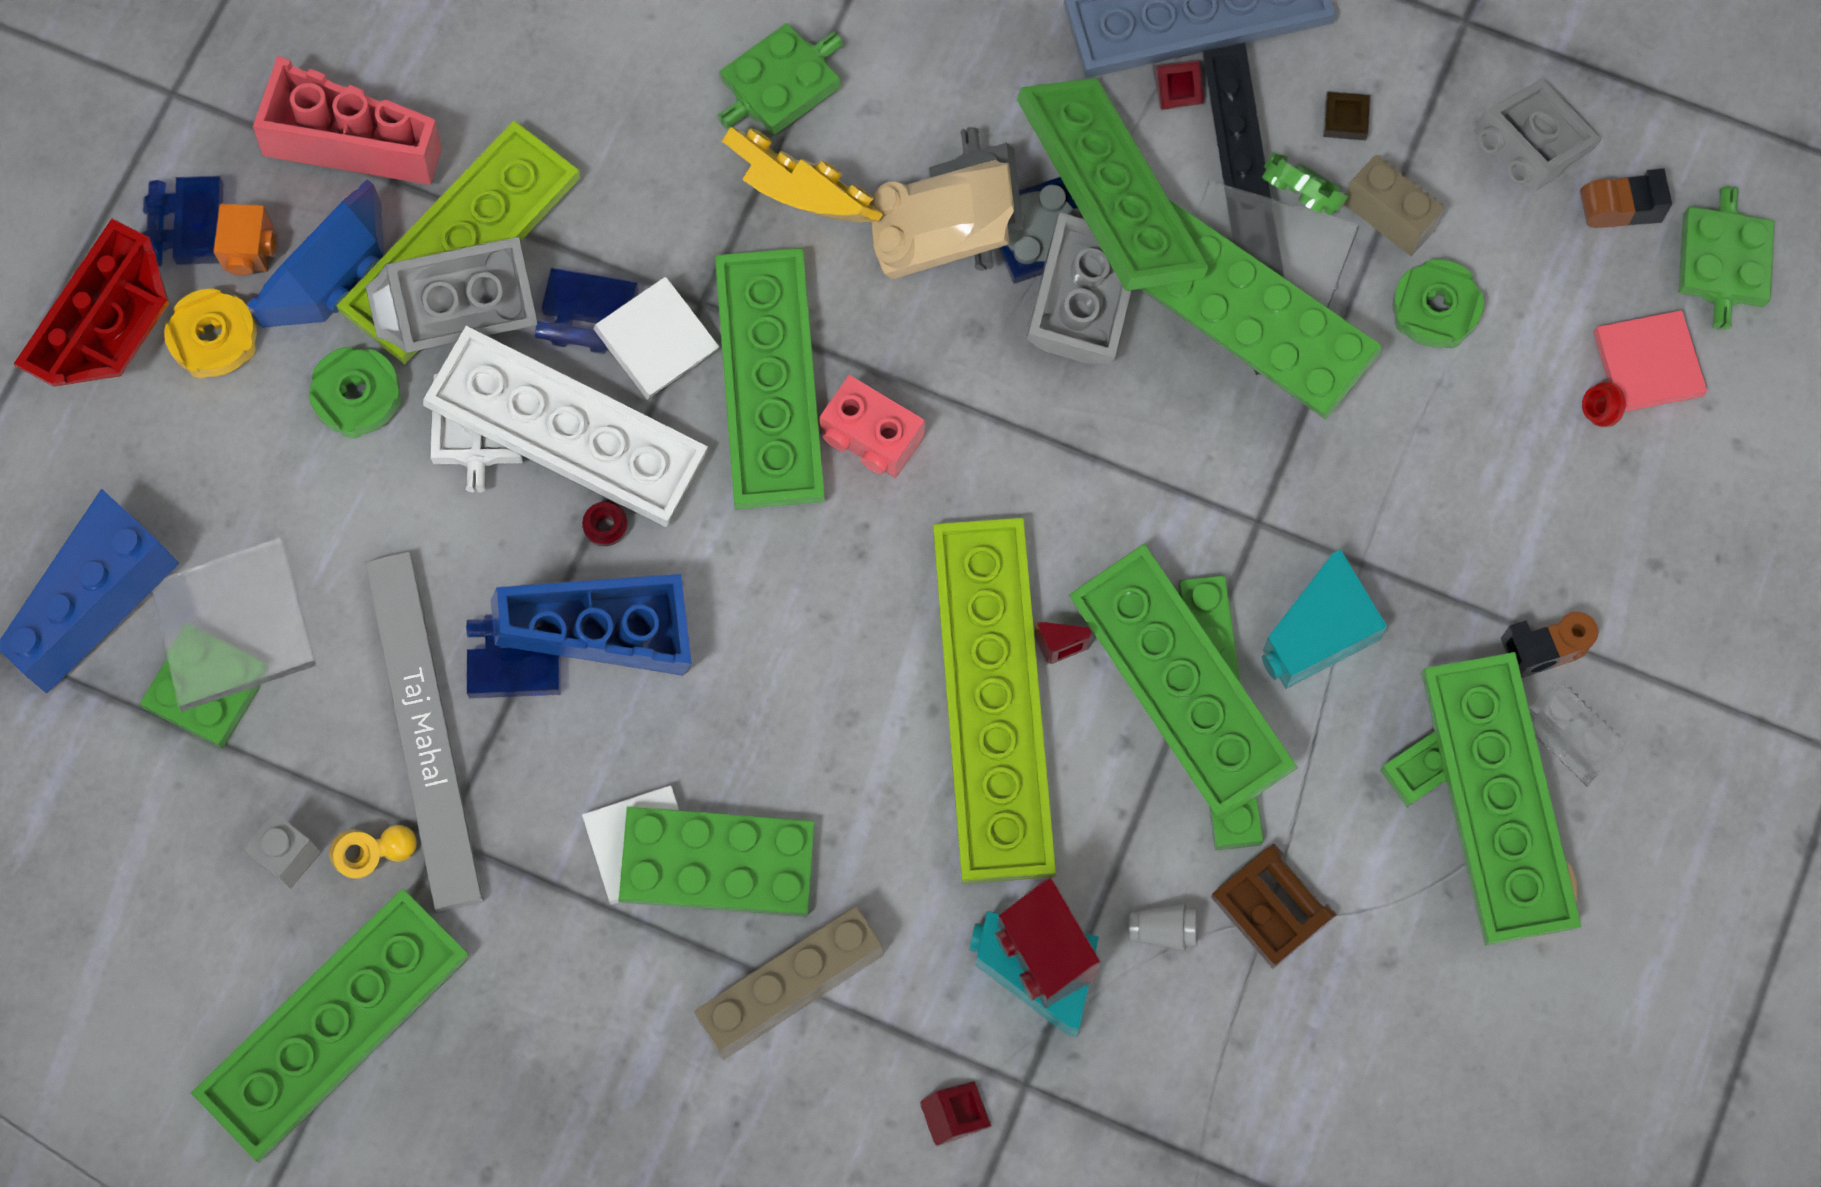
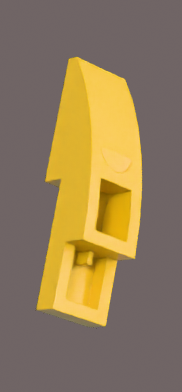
(800, 182)

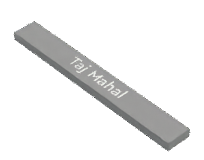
(423, 732)

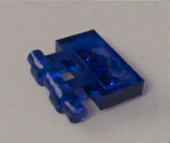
(195, 218)
(584, 299)
(508, 671)

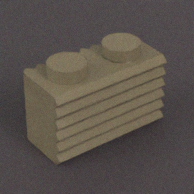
(1393, 205)

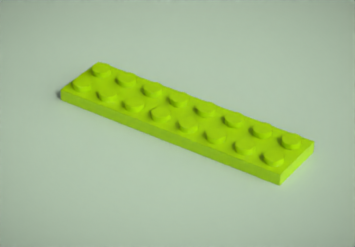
(993, 702)

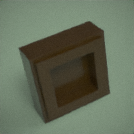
(1346, 116)

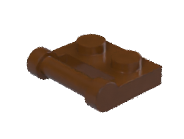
(1263, 916)

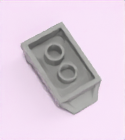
(437, 295)
(1078, 297)

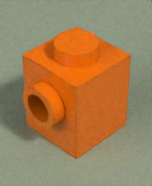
(244, 239)

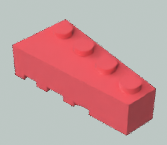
(342, 128)

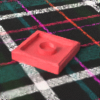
(1651, 360)

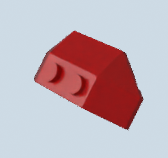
(100, 312)

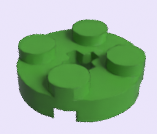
(1316, 190)
(1431, 327)
(360, 415)

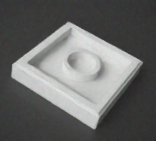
(656, 337)
(607, 831)

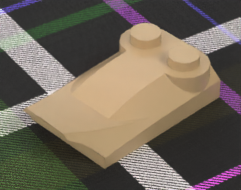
(942, 218)

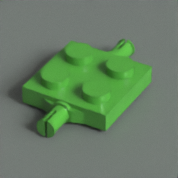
(780, 79)
(1726, 257)

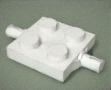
(459, 445)

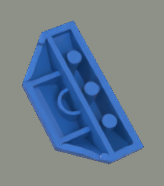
(325, 264)

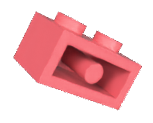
(871, 427)

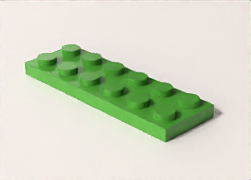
(1112, 184)
(1268, 322)
(769, 379)
(1183, 682)
(1500, 799)
(330, 1025)

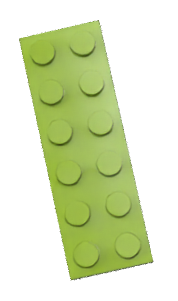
(492, 200)

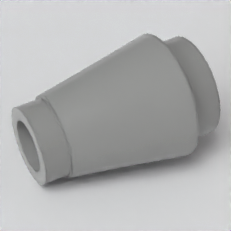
(1166, 926)

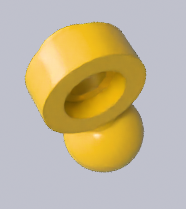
(395, 844)

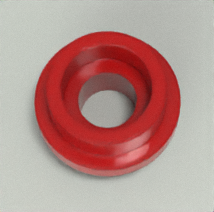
(1595, 406)

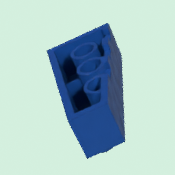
(85, 592)
(603, 621)

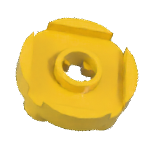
(213, 357)

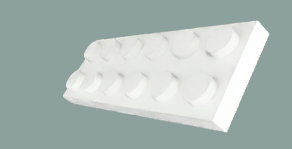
(565, 426)

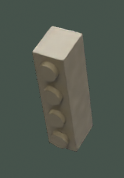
(789, 982)

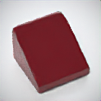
(1178, 84)
(1061, 640)
(955, 1113)

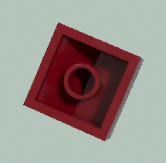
(1047, 944)

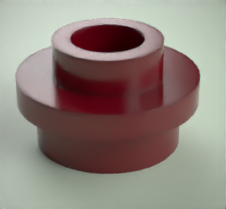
(604, 511)

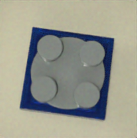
(1030, 246)

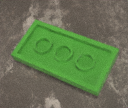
(716, 861)

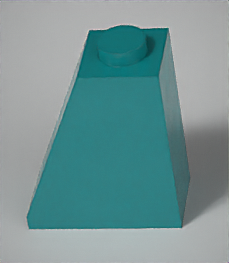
(1323, 625)
(1064, 1014)

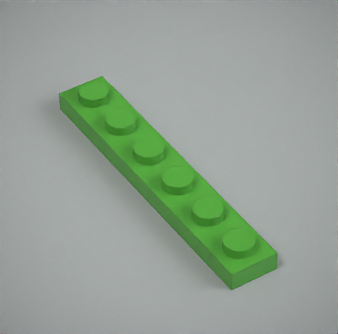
(1210, 606)

